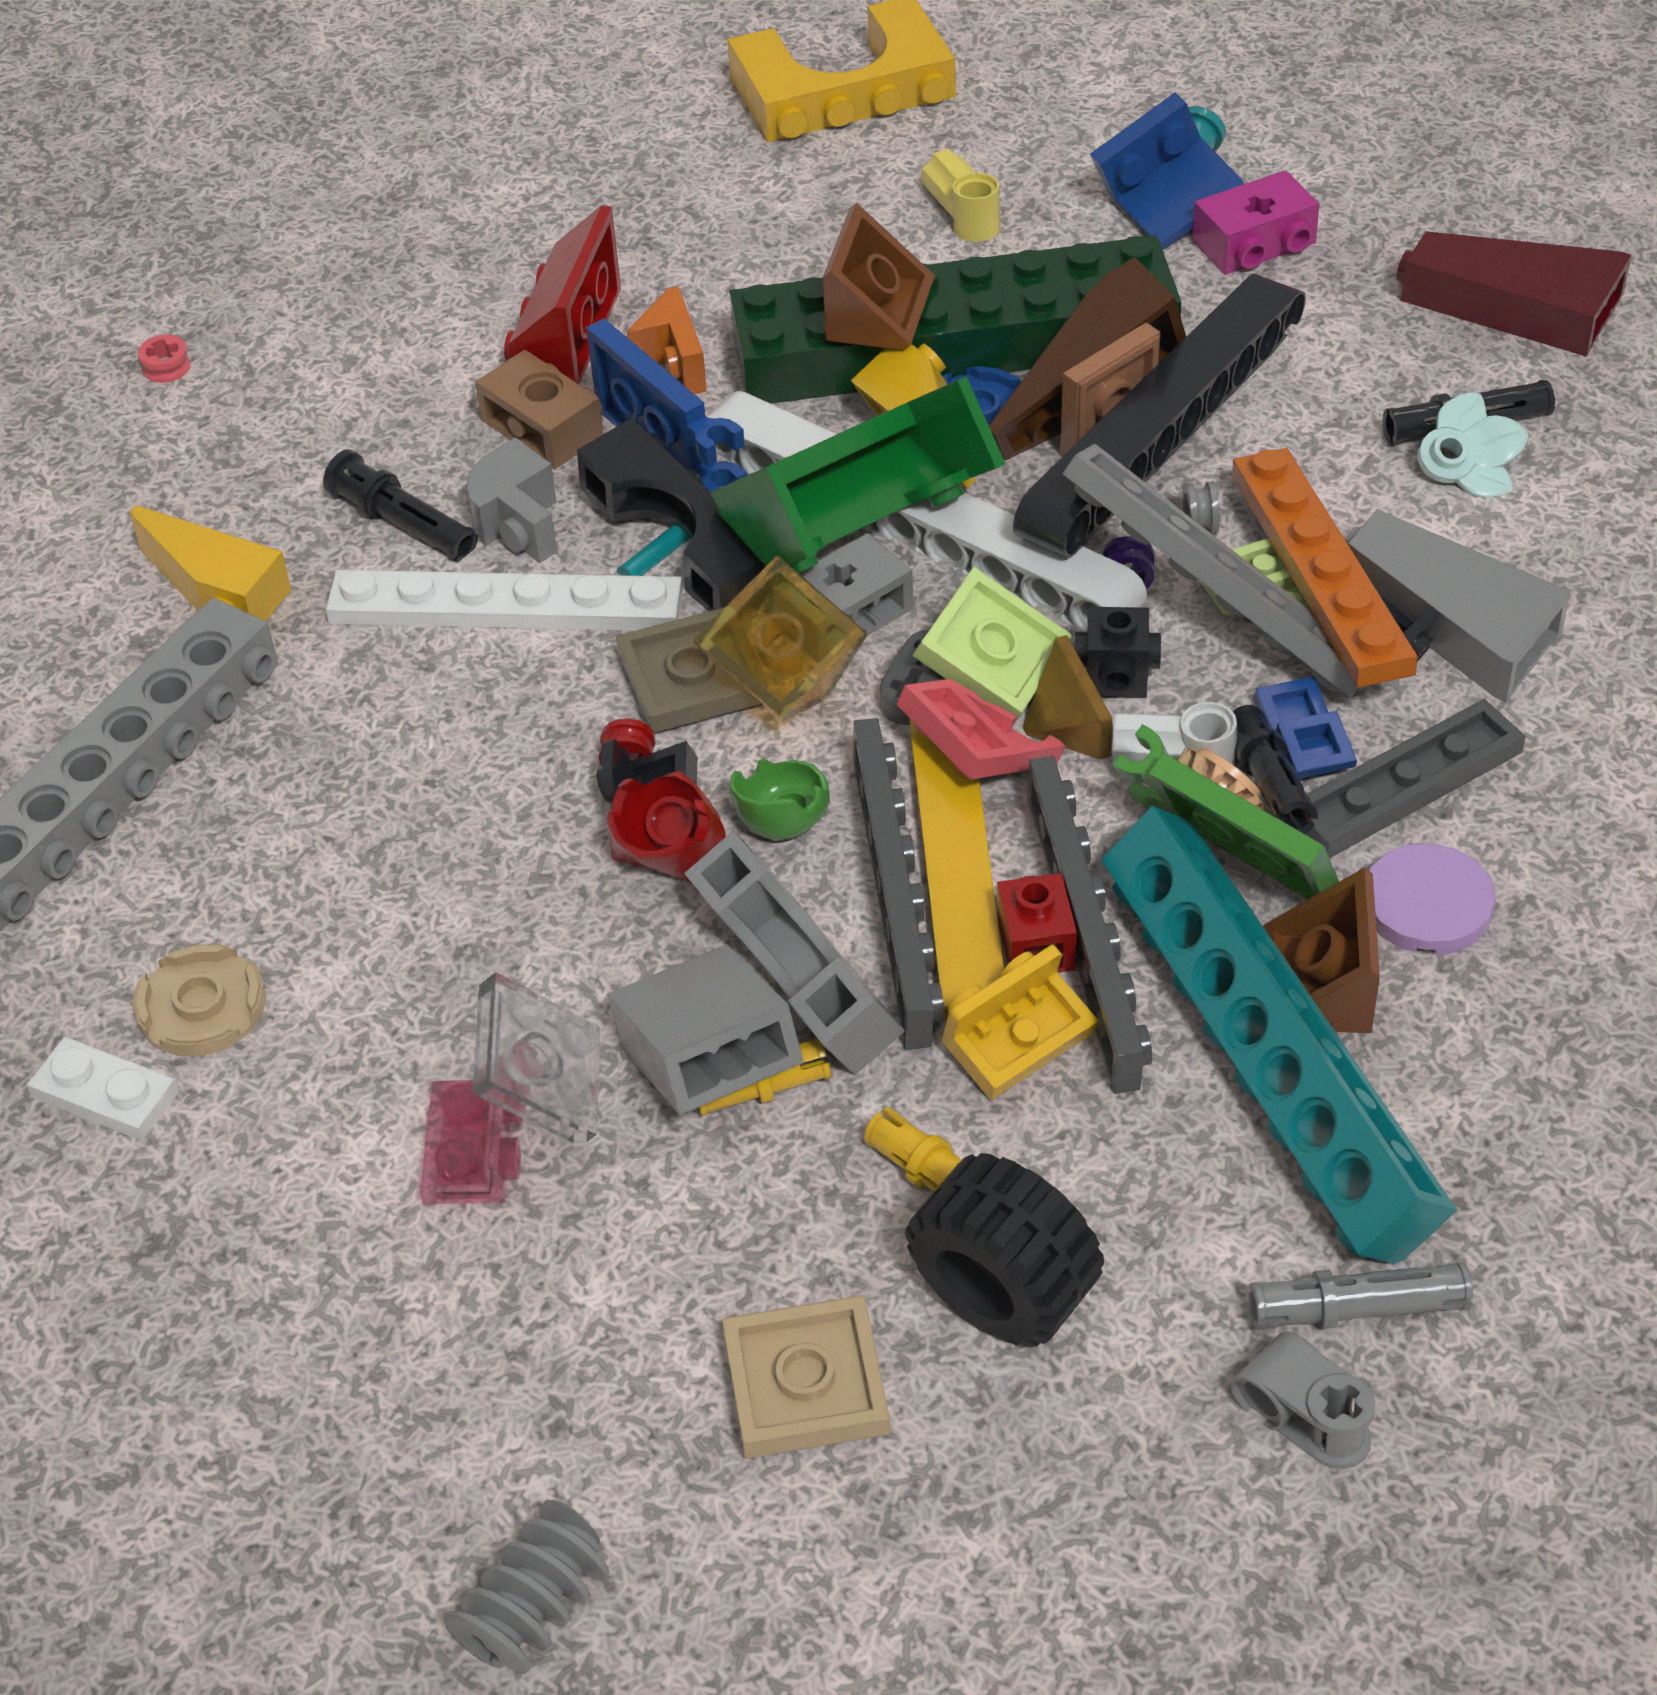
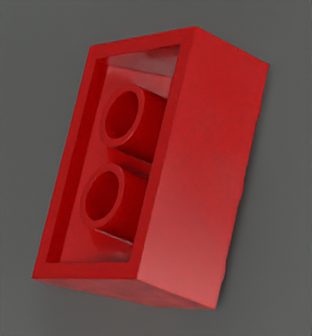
(569, 295)

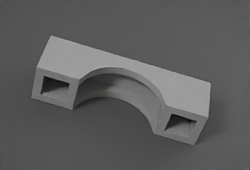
(795, 953)

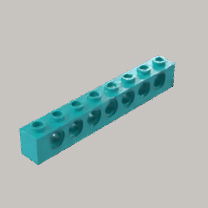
(1275, 1035)

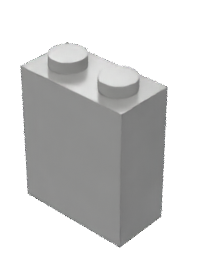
(705, 1028)

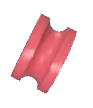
(168, 369)

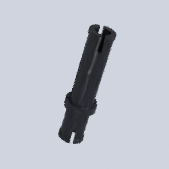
(1527, 400)
(1264, 756)

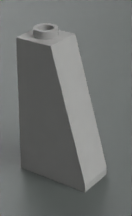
(1491, 614)

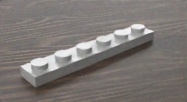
(1205, 558)

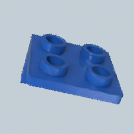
(1161, 169)

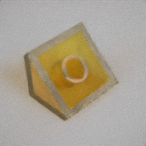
(782, 640)

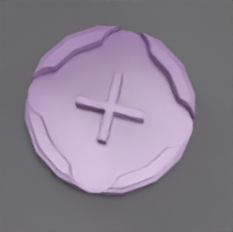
(1431, 898)

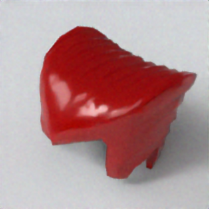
(663, 824)

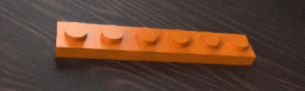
(1324, 568)

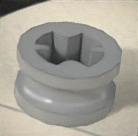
(1202, 505)

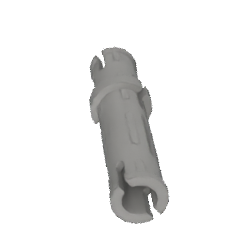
(1373, 1294)

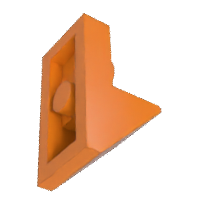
(670, 339)

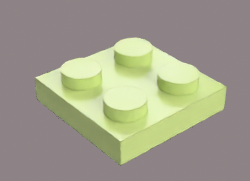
(990, 643)

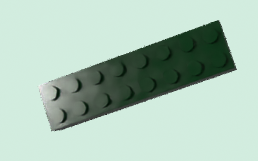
(976, 314)

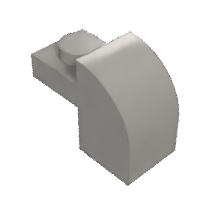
(510, 500)

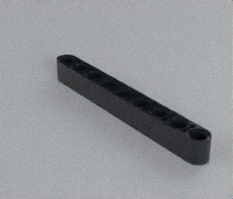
(1165, 408)

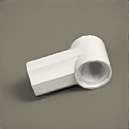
(1200, 726)

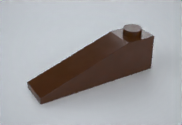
(1107, 312)

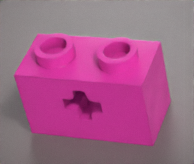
(1255, 222)

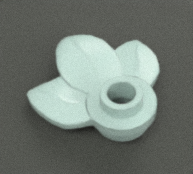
(1478, 443)

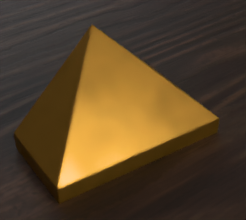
(1069, 705)

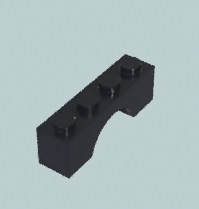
(637, 477)

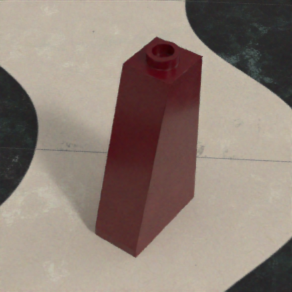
(1517, 287)

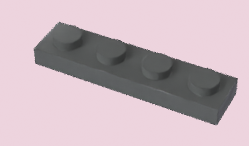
(1412, 775)

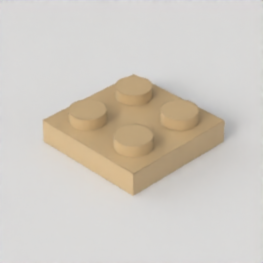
(805, 1377)

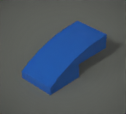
(1312, 734)

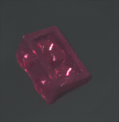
(467, 1147)

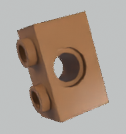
(539, 407)

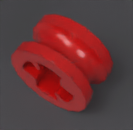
(633, 736)

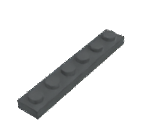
(899, 901)
(1107, 992)

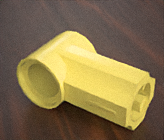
(965, 195)

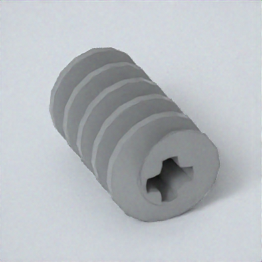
(528, 1588)

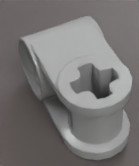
(1307, 1397)

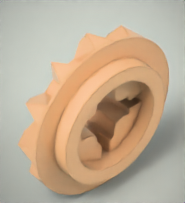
(1222, 773)

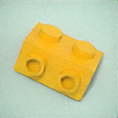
(1016, 1022)

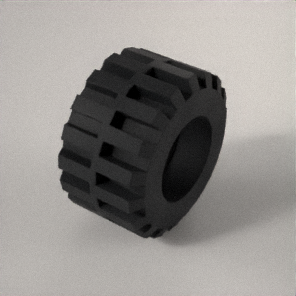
(1005, 1249)

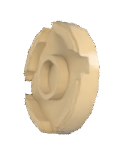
(205, 1017)

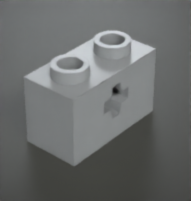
(864, 582)

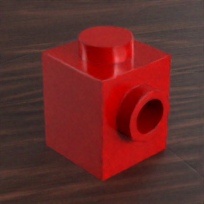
(1035, 915)

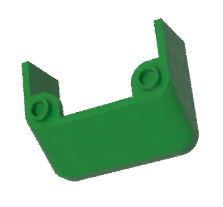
(861, 476)

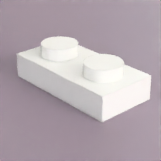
(103, 1088)

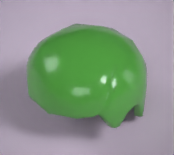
(780, 798)

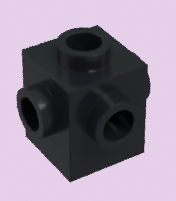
(1119, 650)

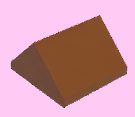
(873, 286)
(1335, 950)

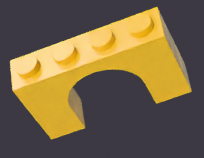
(794, 100)

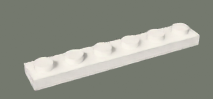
(503, 600)

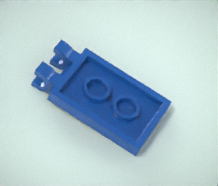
(641, 389)

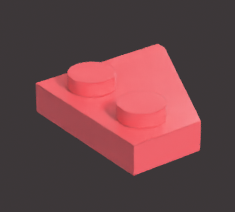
(972, 731)

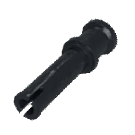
(381, 495)

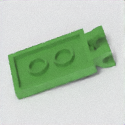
(1227, 819)

